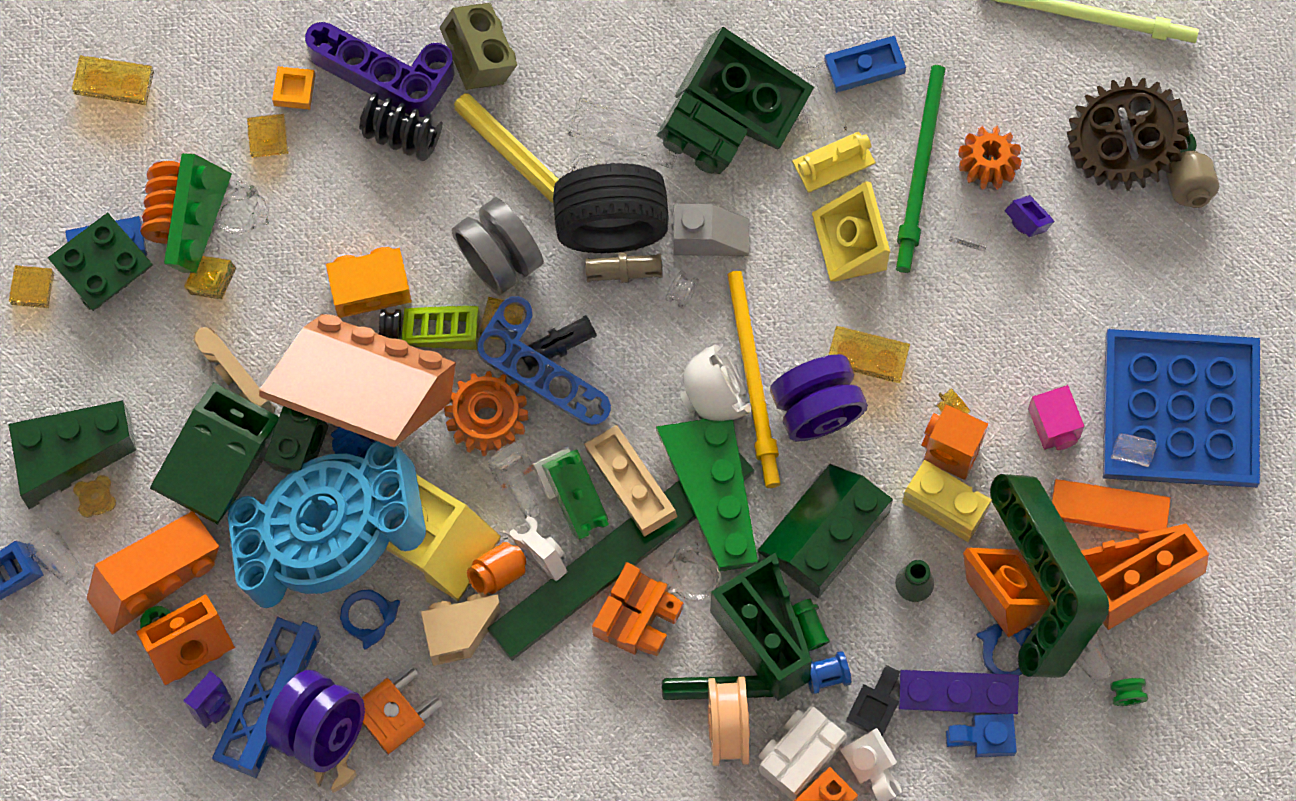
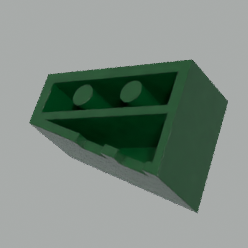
(68, 445)
(763, 626)

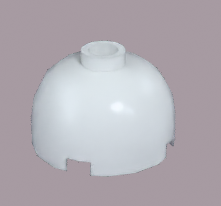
(713, 387)

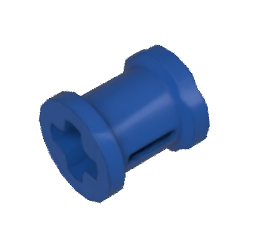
(829, 673)

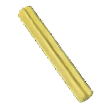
(506, 144)

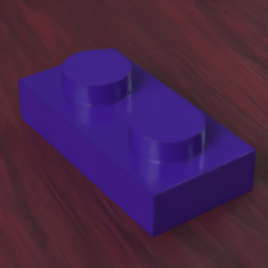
(208, 700)

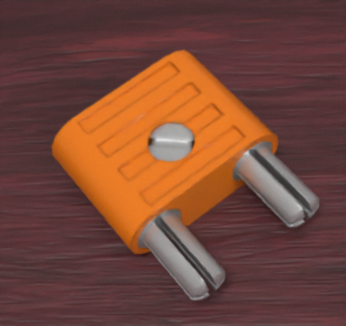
(390, 715)

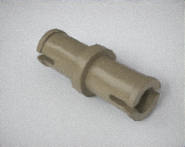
(623, 267)

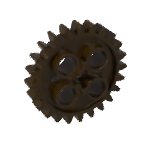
(1094, 143)

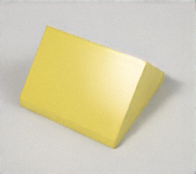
(852, 234)

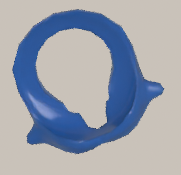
(387, 609)
(990, 638)

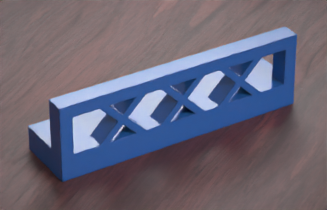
(291, 664)

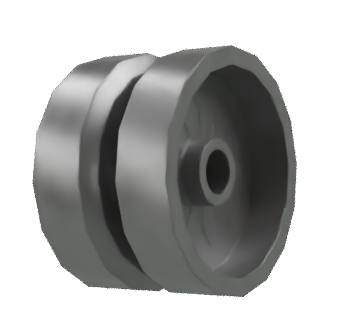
(497, 246)

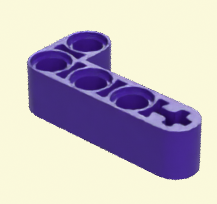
(378, 63)

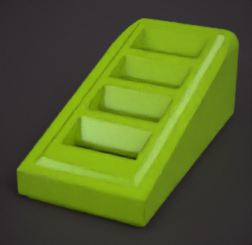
(463, 341)

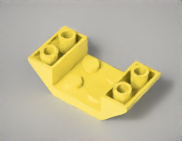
(451, 541)

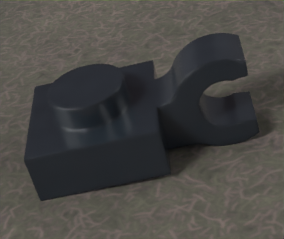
(874, 706)

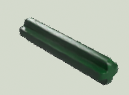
(697, 687)

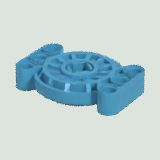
(351, 499)

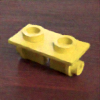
(834, 161)

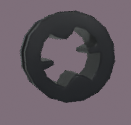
(390, 324)

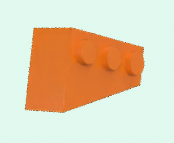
(1146, 569)
(150, 570)

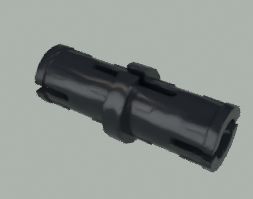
(561, 340)

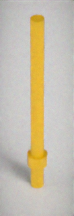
(765, 446)

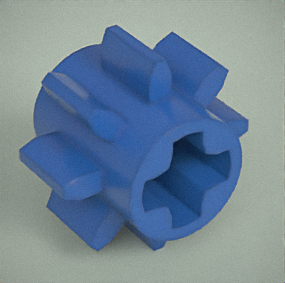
(350, 443)

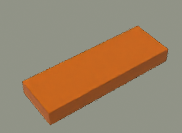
(1110, 507)

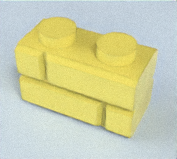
(946, 501)

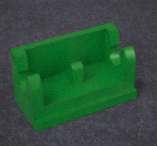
(575, 494)

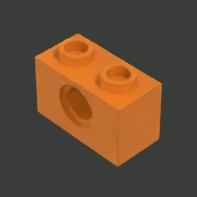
(953, 441)
(185, 639)

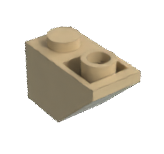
(459, 628)

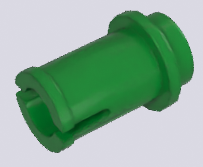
(810, 624)

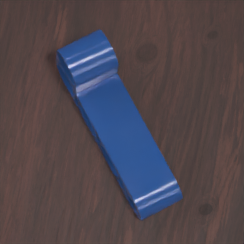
(547, 369)

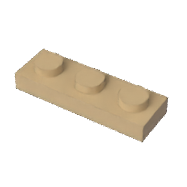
(630, 480)

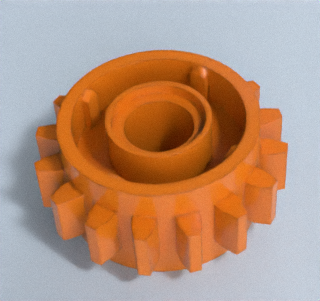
(483, 393)

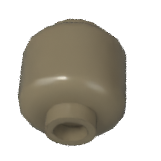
(1193, 180)

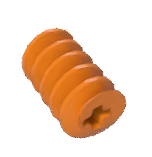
(159, 200)

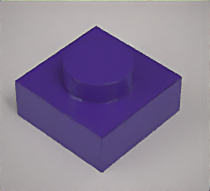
(1029, 216)

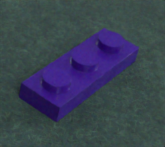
(958, 692)

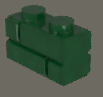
(701, 134)

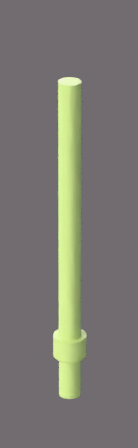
(1159, 28)

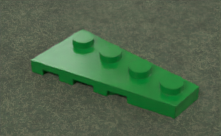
(711, 475)

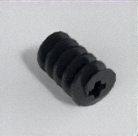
(398, 128)

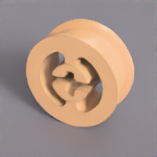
(728, 721)

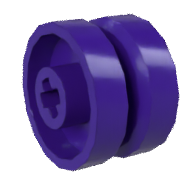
(818, 397)
(315, 720)

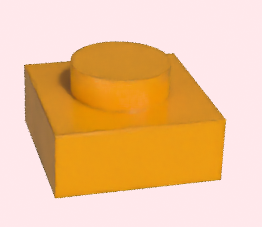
(293, 87)

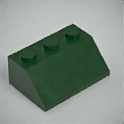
(827, 527)

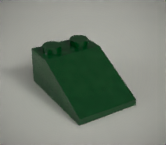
(747, 87)

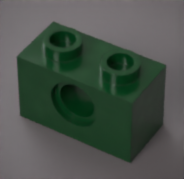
(295, 441)

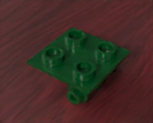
(100, 261)

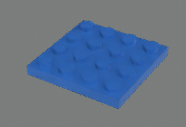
(1190, 398)

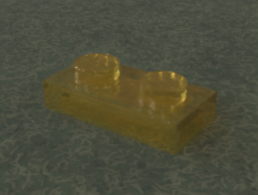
(113, 80)
(871, 353)

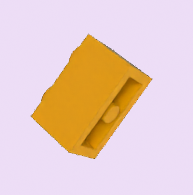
(368, 282)

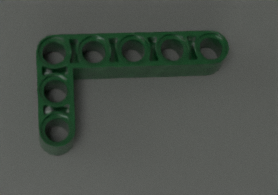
(1074, 593)

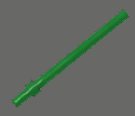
(909, 232)

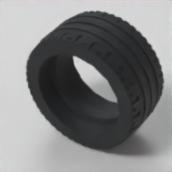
(610, 208)

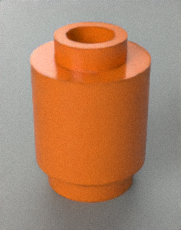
(497, 568)

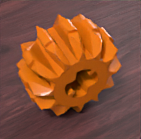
(989, 170)

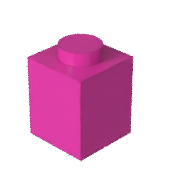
(1056, 418)

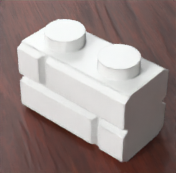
(802, 752)

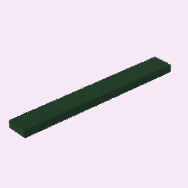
(588, 576)

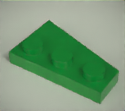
(194, 211)

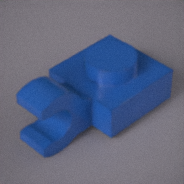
(990, 735)

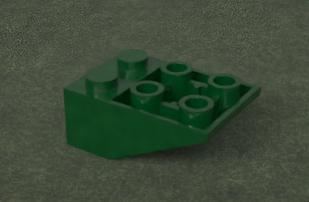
(215, 453)

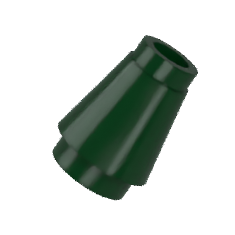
(912, 588)

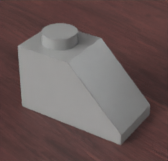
(709, 231)

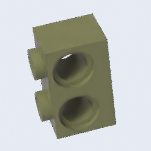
(478, 46)

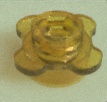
(89, 506)

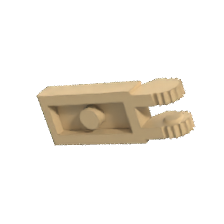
(229, 367)

